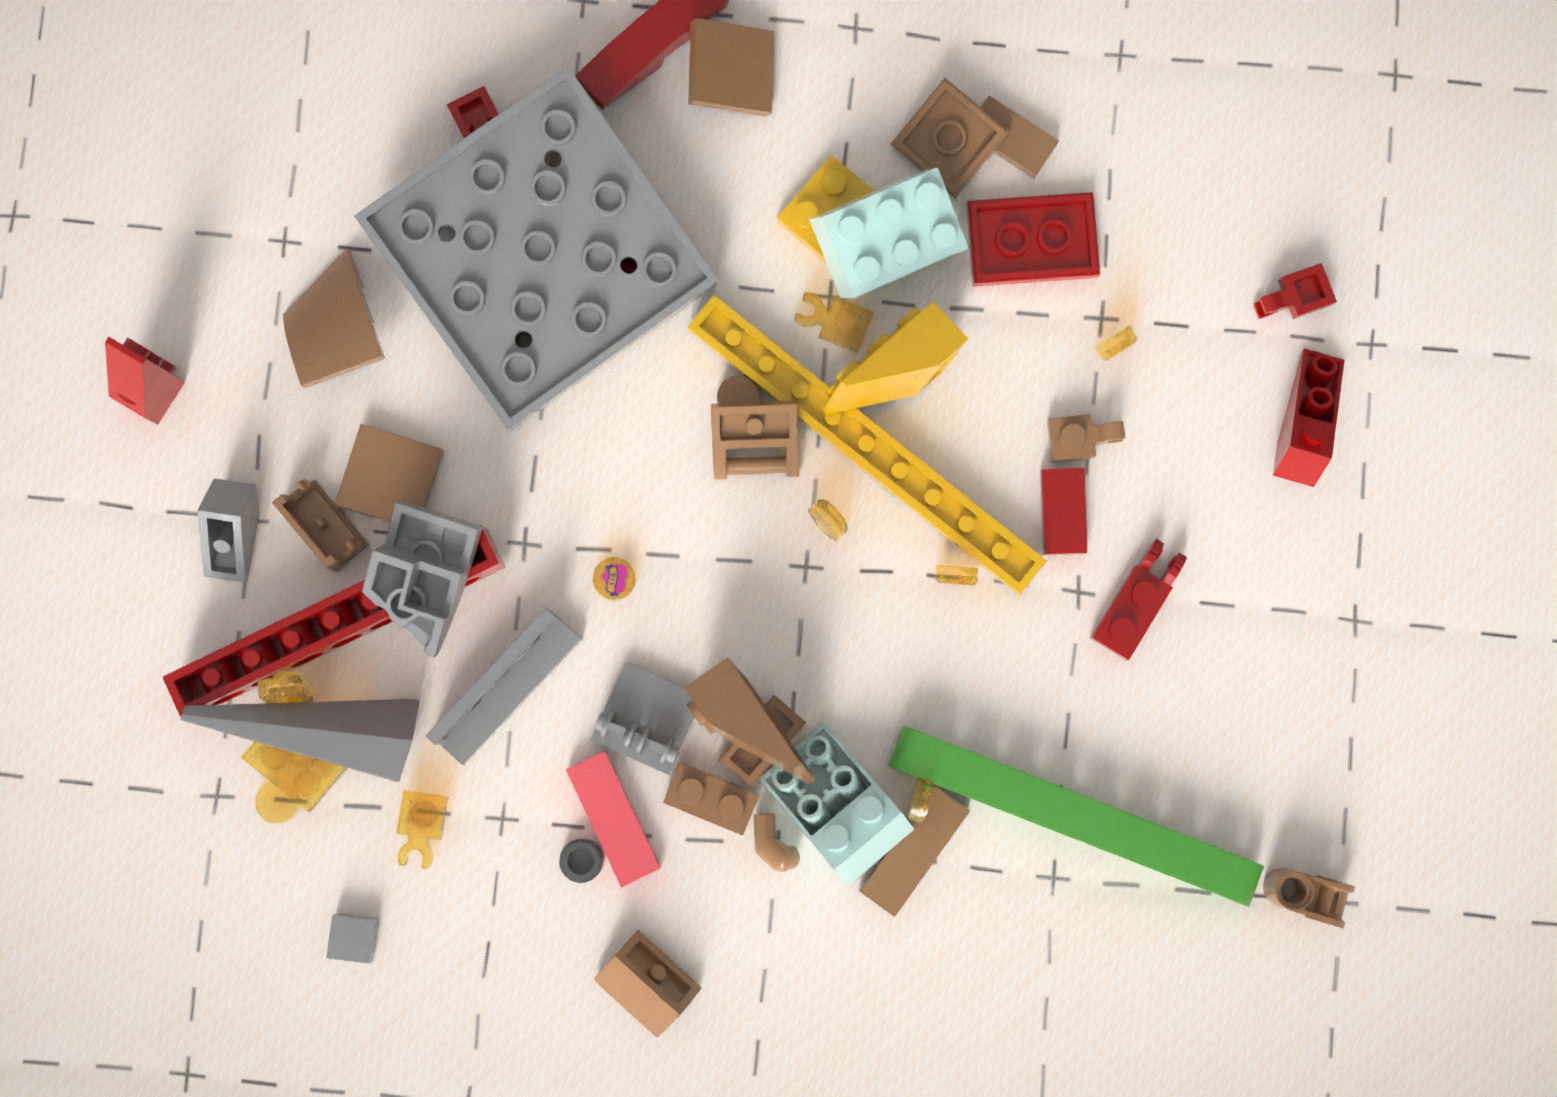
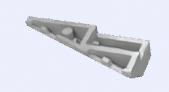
(351, 734)

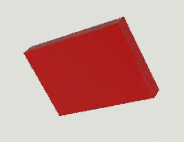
(1033, 239)

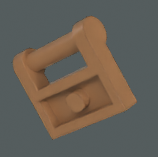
(754, 427)

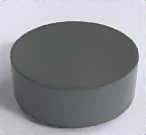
(581, 860)

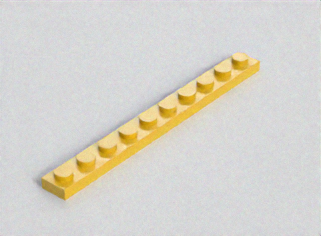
(868, 446)

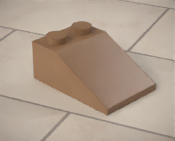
(730, 705)

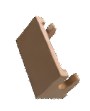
(321, 524)

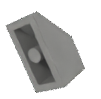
(228, 529)

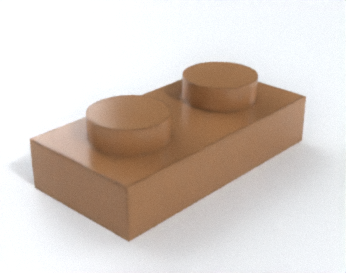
(711, 798)

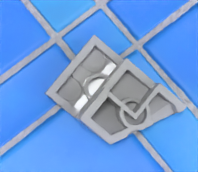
(422, 571)

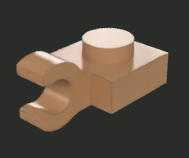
(1076, 438)

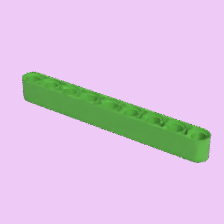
(1076, 816)

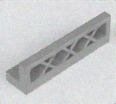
(504, 686)

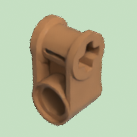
(1314, 896)

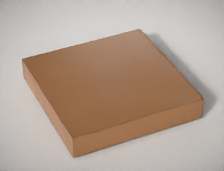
(731, 67)
(950, 135)
(387, 470)

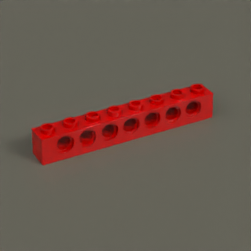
(296, 640)

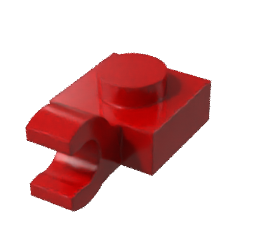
(1300, 292)

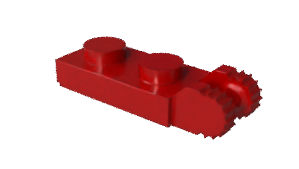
(1137, 603)

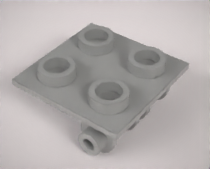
(645, 718)

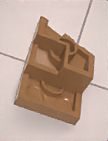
(332, 326)

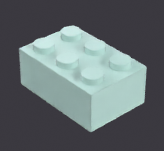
(889, 233)

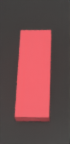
(613, 818)

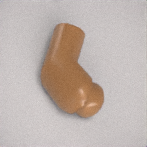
(771, 849)

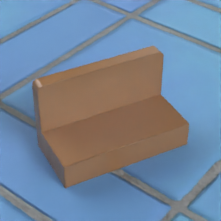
(647, 984)

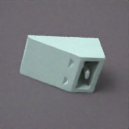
(842, 809)

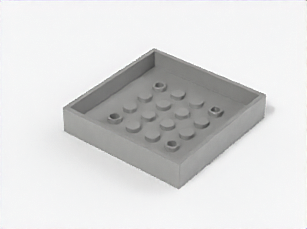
(537, 248)

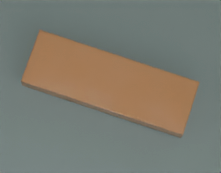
(911, 858)

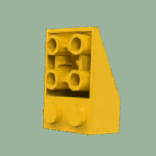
(900, 362)

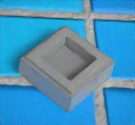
(352, 938)

